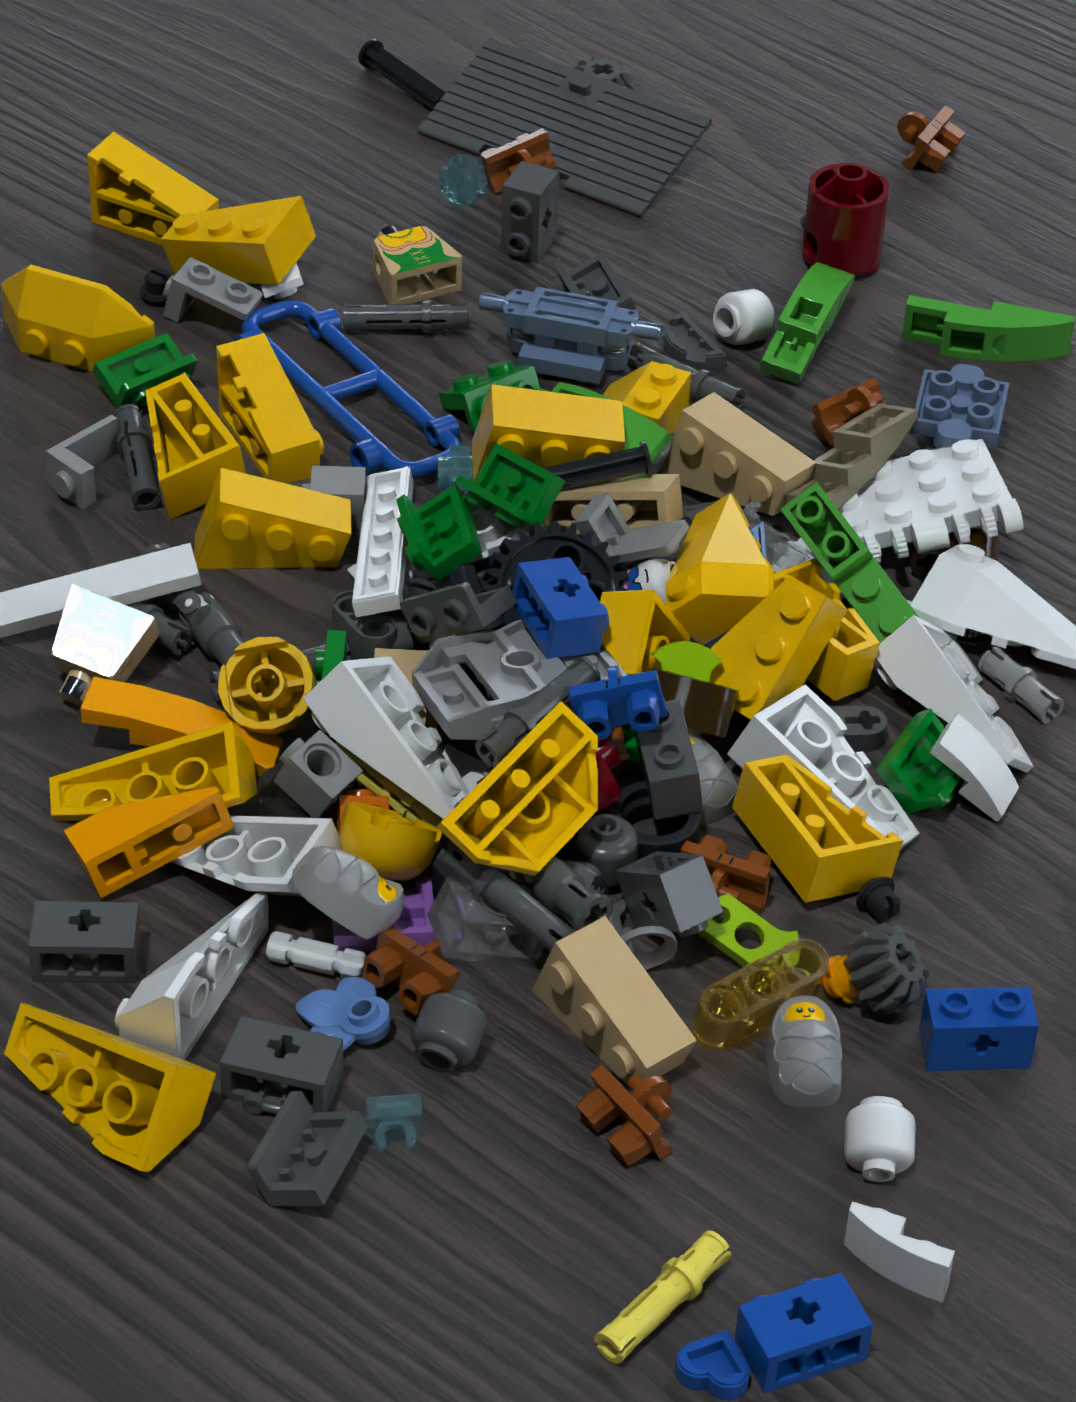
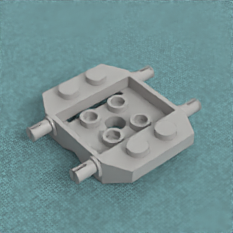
(503, 661)

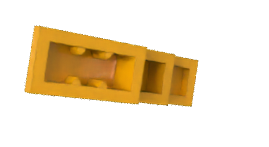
(162, 716)

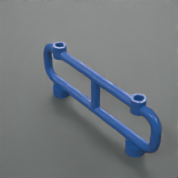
(368, 450)

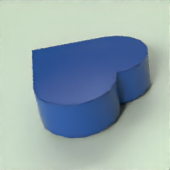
(713, 1365)

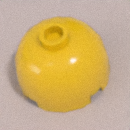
(266, 685)
(388, 840)

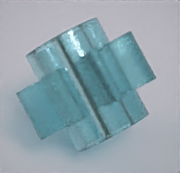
(462, 179)
(457, 463)

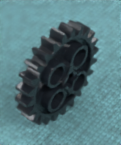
(552, 545)

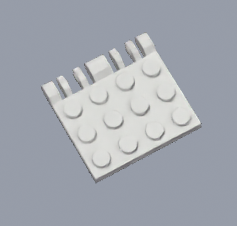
(931, 496)

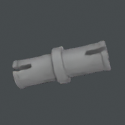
(1021, 685)

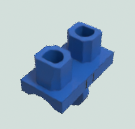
(620, 702)

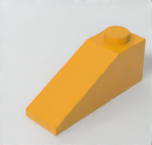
(144, 835)

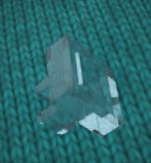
(393, 1113)

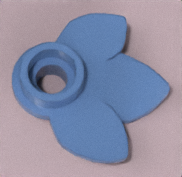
(348, 1013)

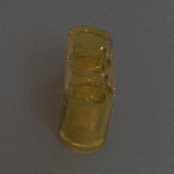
(748, 1012)

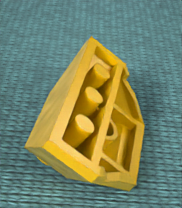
(70, 318)
(531, 797)

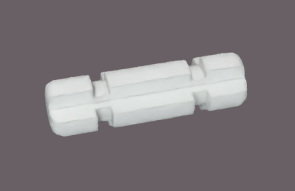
(315, 955)

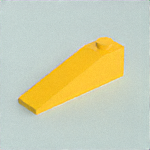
(717, 572)
(172, 767)
(117, 1090)

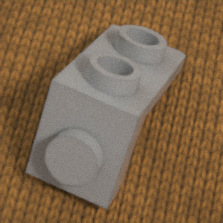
(211, 286)
(73, 461)
(630, 544)

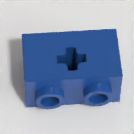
(559, 607)
(978, 1028)
(802, 1332)

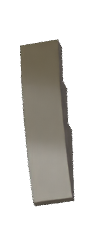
(859, 452)

